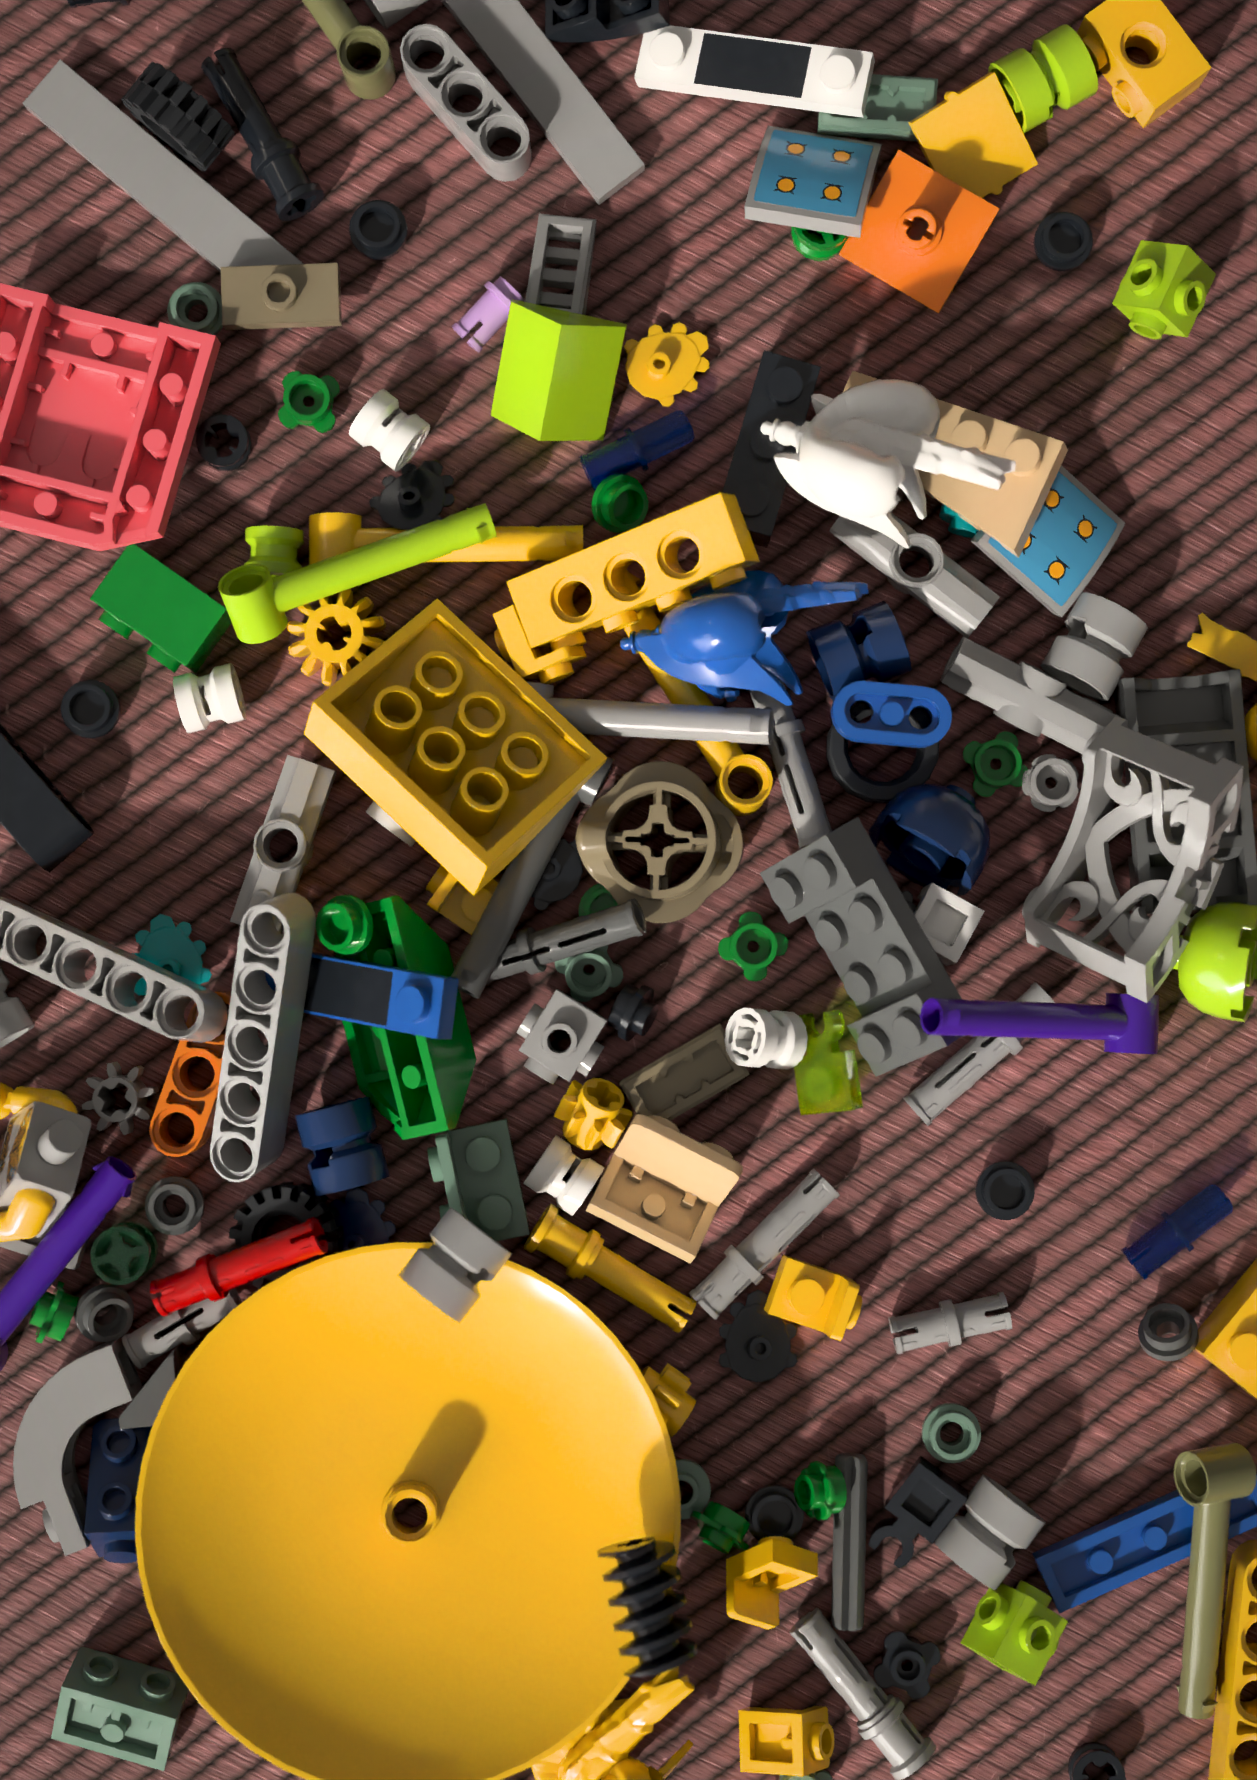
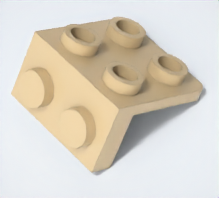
(664, 1186)

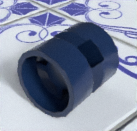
(860, 650)
(342, 1146)

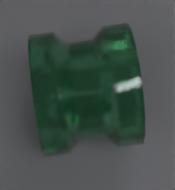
(112, 1257)

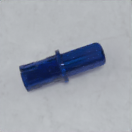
(638, 448)
(1178, 1230)

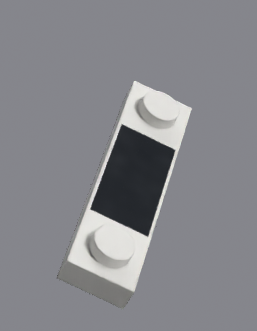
(756, 70)

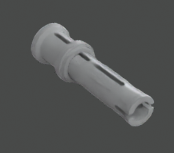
(878, 1714)

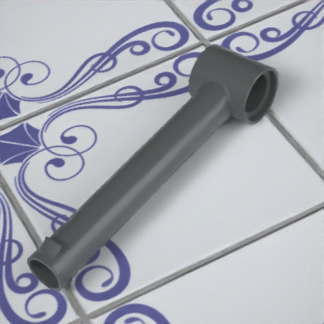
(515, 892)

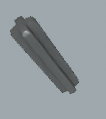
(850, 1546)

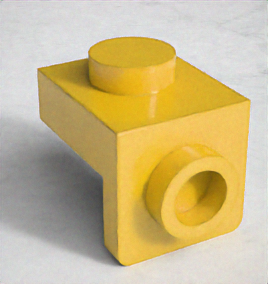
(532, 662)
(759, 1576)

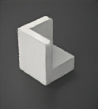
(946, 921)

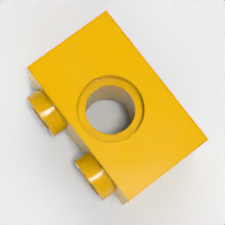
(1174, 64)

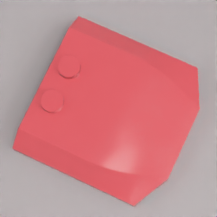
(94, 420)

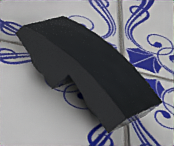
(603, 19)

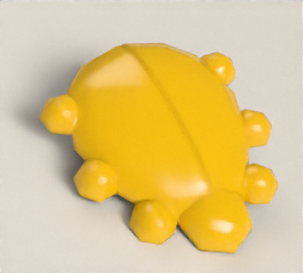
(666, 362)

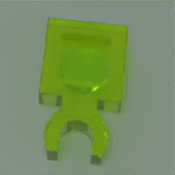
(826, 1076)

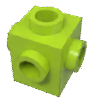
(1163, 289)
(1015, 1630)

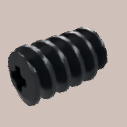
(649, 1605)

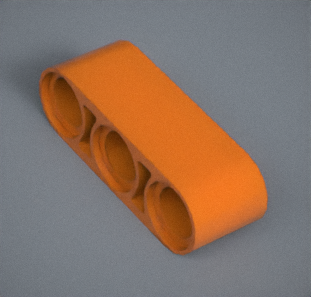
(183, 1097)

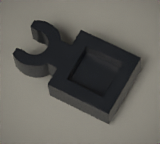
(922, 1505)

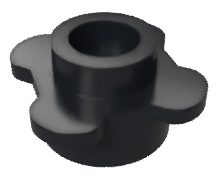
(896, 1650)

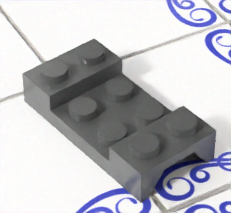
(1207, 721)
(869, 940)

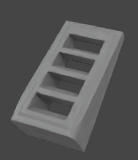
(563, 229)

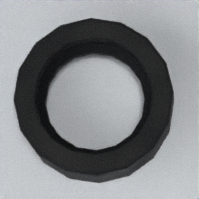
(878, 791)

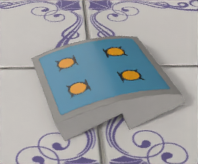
(812, 181)
(1063, 546)

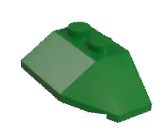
(411, 1077)

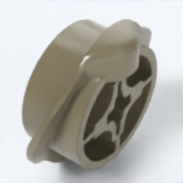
(599, 839)

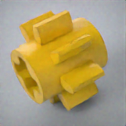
(593, 1114)
(671, 1395)

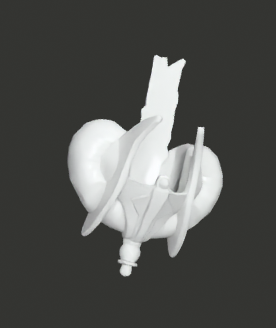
(870, 446)

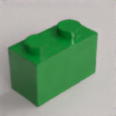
(162, 608)

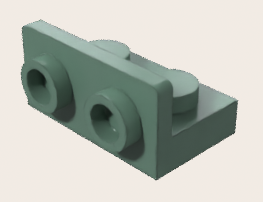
(481, 1177)
(120, 1708)

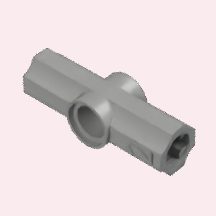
(945, 590)
(1024, 695)
(294, 807)

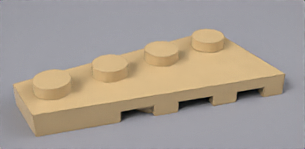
(1000, 513)

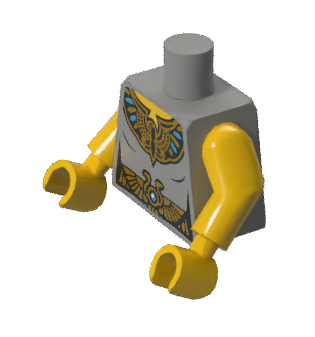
(38, 1158)

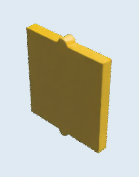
(974, 138)

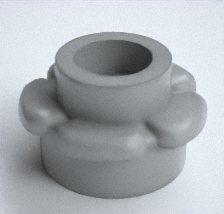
(1050, 767)

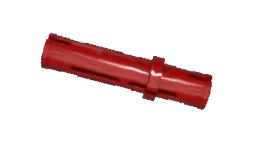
(215, 1276)

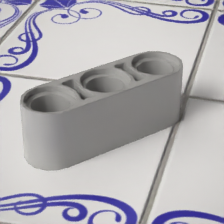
(458, 77)

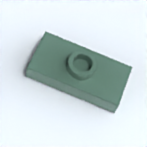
(888, 109)

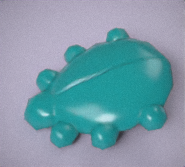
(171, 950)

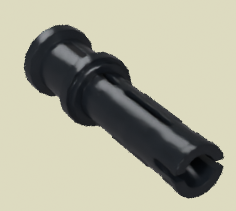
(273, 157)

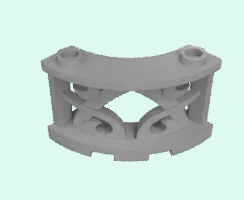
(1207, 811)

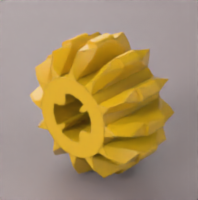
(317, 626)

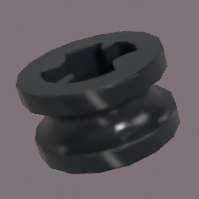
(237, 431)
(1100, 1755)

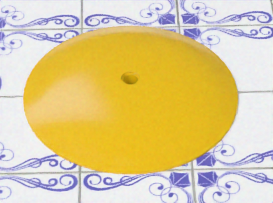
(381, 1643)

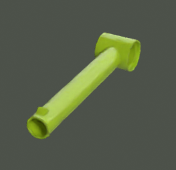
(260, 602)

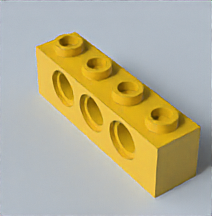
(546, 593)

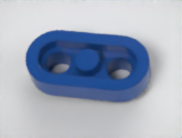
(890, 713)

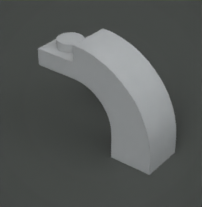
(50, 1431)

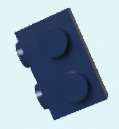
(113, 1489)

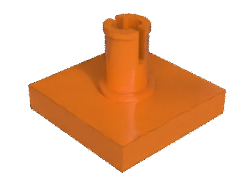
(919, 231)

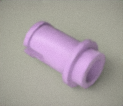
(490, 310)

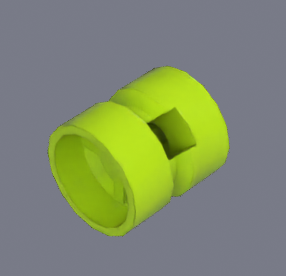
(1050, 75)

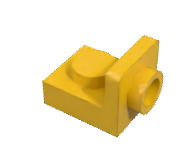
(456, 902)
(814, 1297)
(785, 1740)

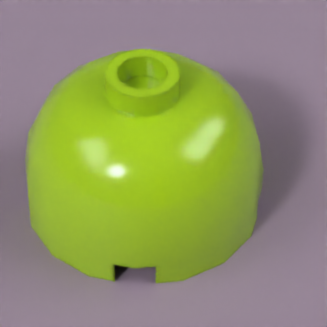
(1220, 960)

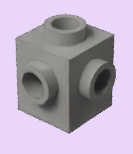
(578, 1021)

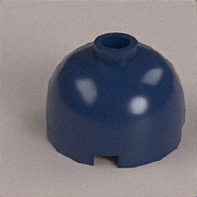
(934, 836)

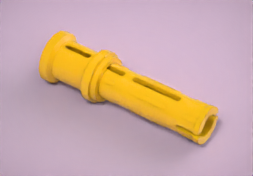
(585, 1255)

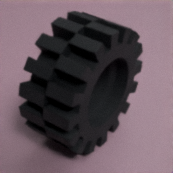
(178, 116)
(285, 1200)

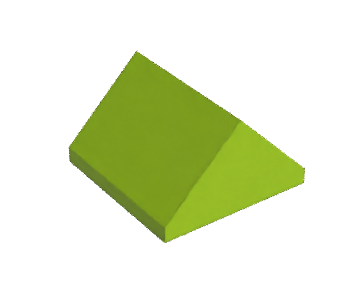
(557, 373)

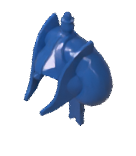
(726, 634)

